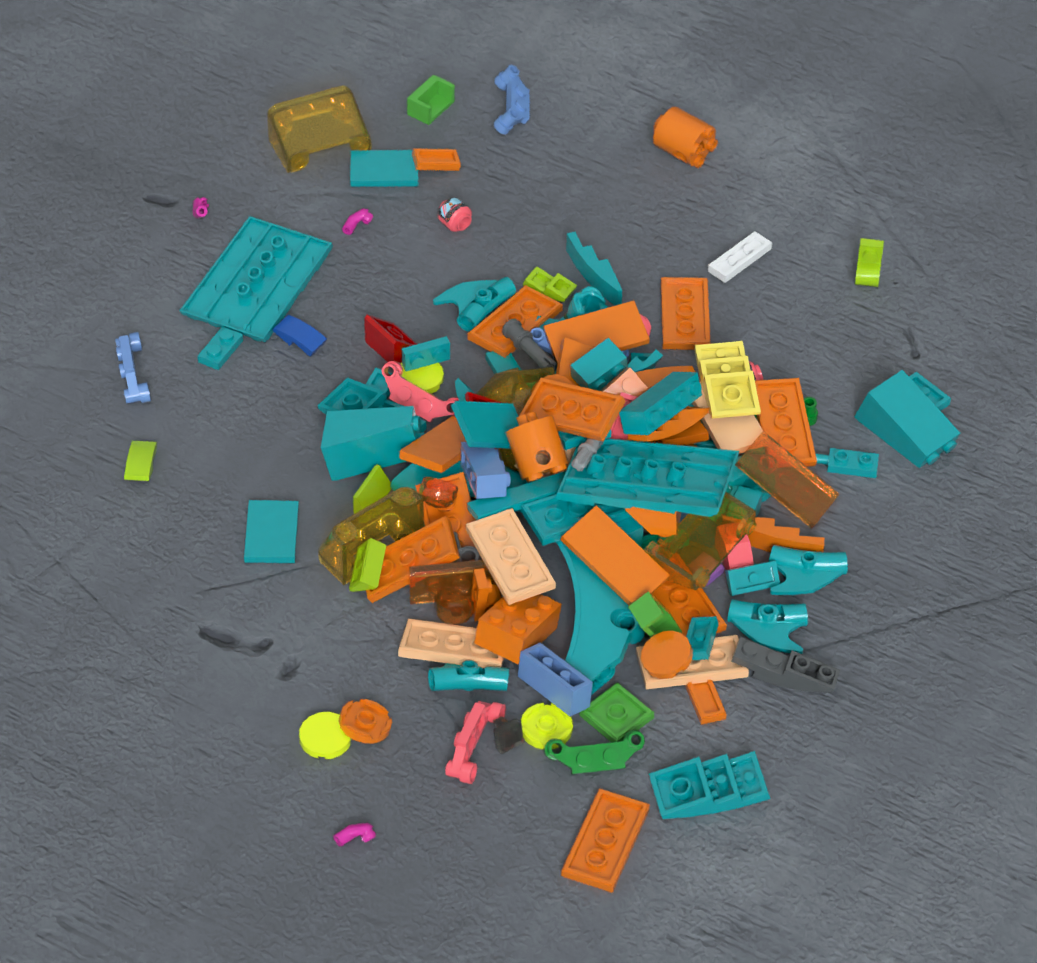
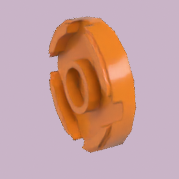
(666, 654)
(365, 721)

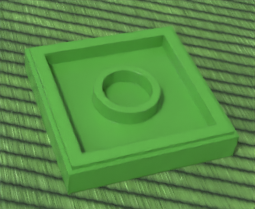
(617, 713)

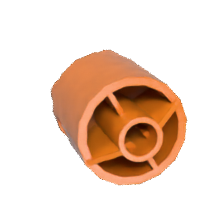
(684, 136)
(536, 438)

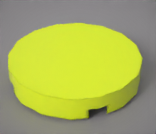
(426, 377)
(545, 723)
(322, 736)

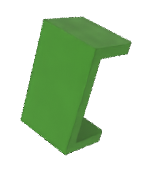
(430, 99)
(653, 615)

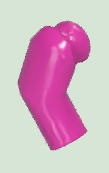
(200, 207)
(352, 221)
(350, 832)

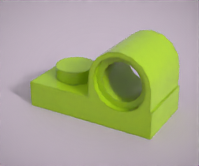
(869, 262)

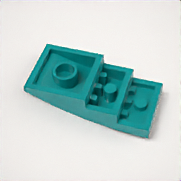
(356, 395)
(709, 786)

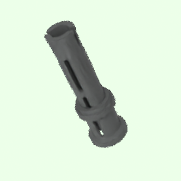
(524, 341)

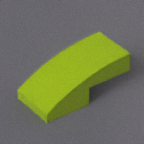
(555, 287)
(140, 460)

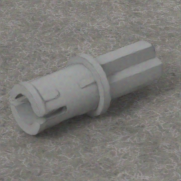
(585, 453)

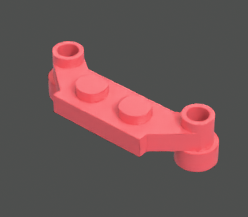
(409, 394)
(468, 737)

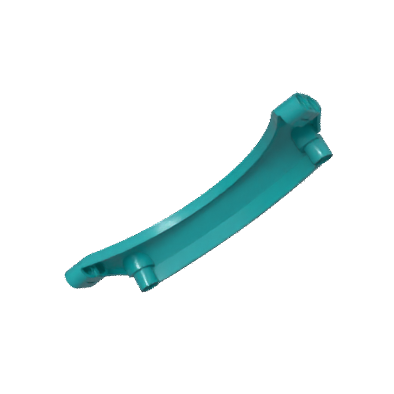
(600, 614)

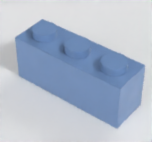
(484, 471)
(555, 679)

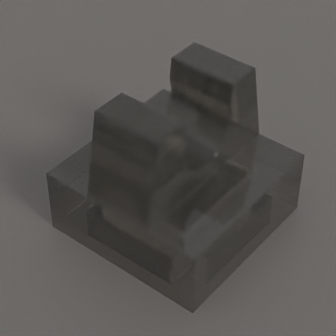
(507, 734)

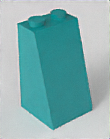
(907, 420)
(366, 437)

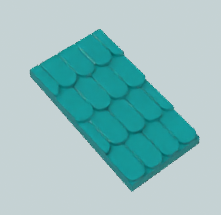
(257, 279)
(651, 477)

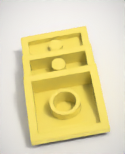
(727, 379)

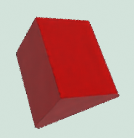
(386, 338)

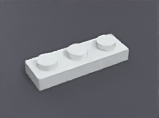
(739, 257)

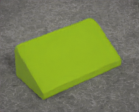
(372, 489)
(367, 566)

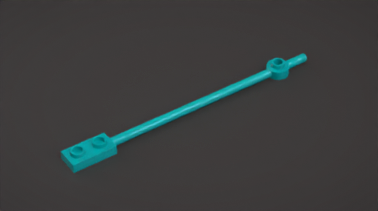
(838, 461)

